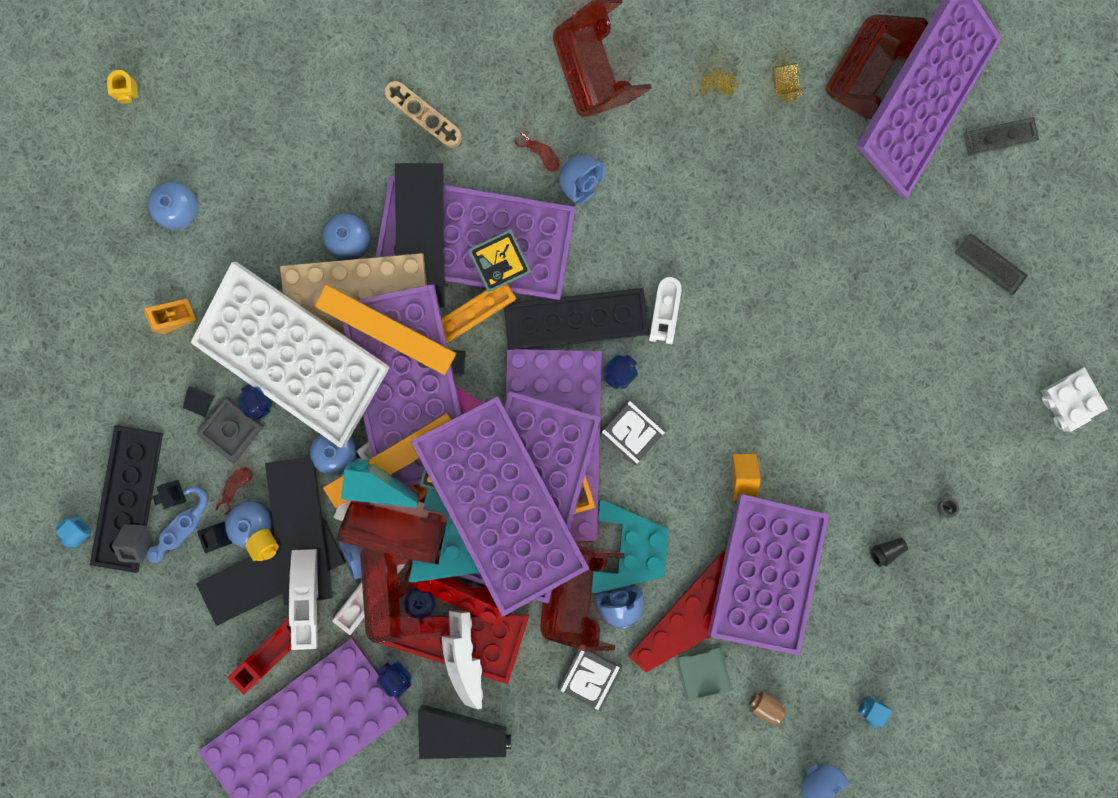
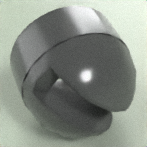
(950, 504)

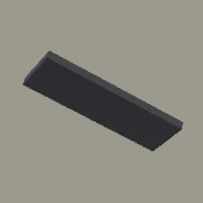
(421, 218)
(576, 319)
(125, 491)
(297, 519)
(252, 583)

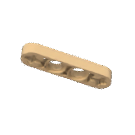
(425, 112)

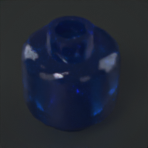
(620, 371)
(254, 402)
(426, 608)
(394, 679)

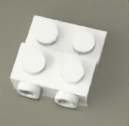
(1073, 400)

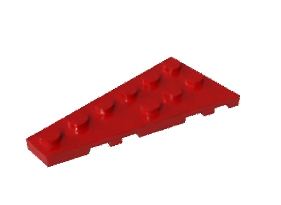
(683, 623)
(492, 644)

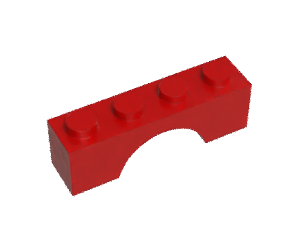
(469, 599)
(263, 659)

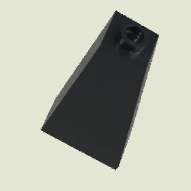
(458, 736)

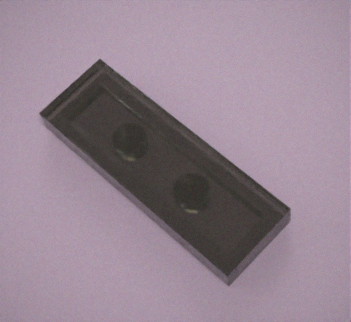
(1001, 136)
(991, 264)

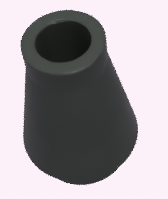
(887, 552)

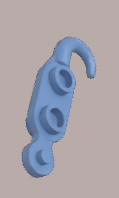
(179, 528)

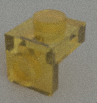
(724, 82)
(787, 82)

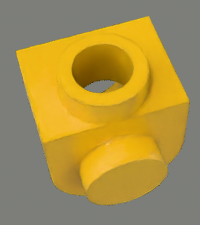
(122, 86)
(261, 545)

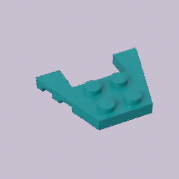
(643, 548)
(454, 555)

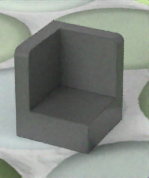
(132, 543)

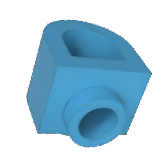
(72, 532)
(874, 712)

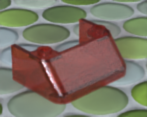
(870, 59)
(586, 62)
(393, 531)
(381, 601)
(567, 613)

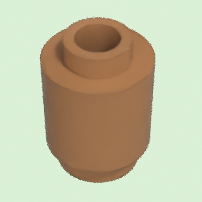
(767, 708)

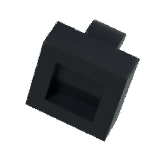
(169, 494)

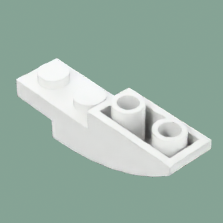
(303, 599)
(462, 668)

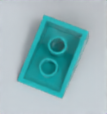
(371, 484)

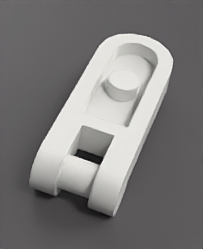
(666, 310)

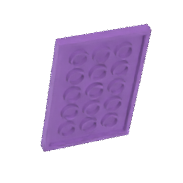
(768, 575)

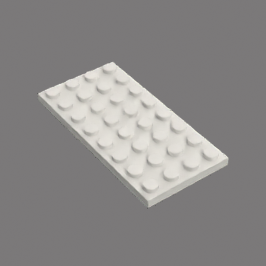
(289, 354)

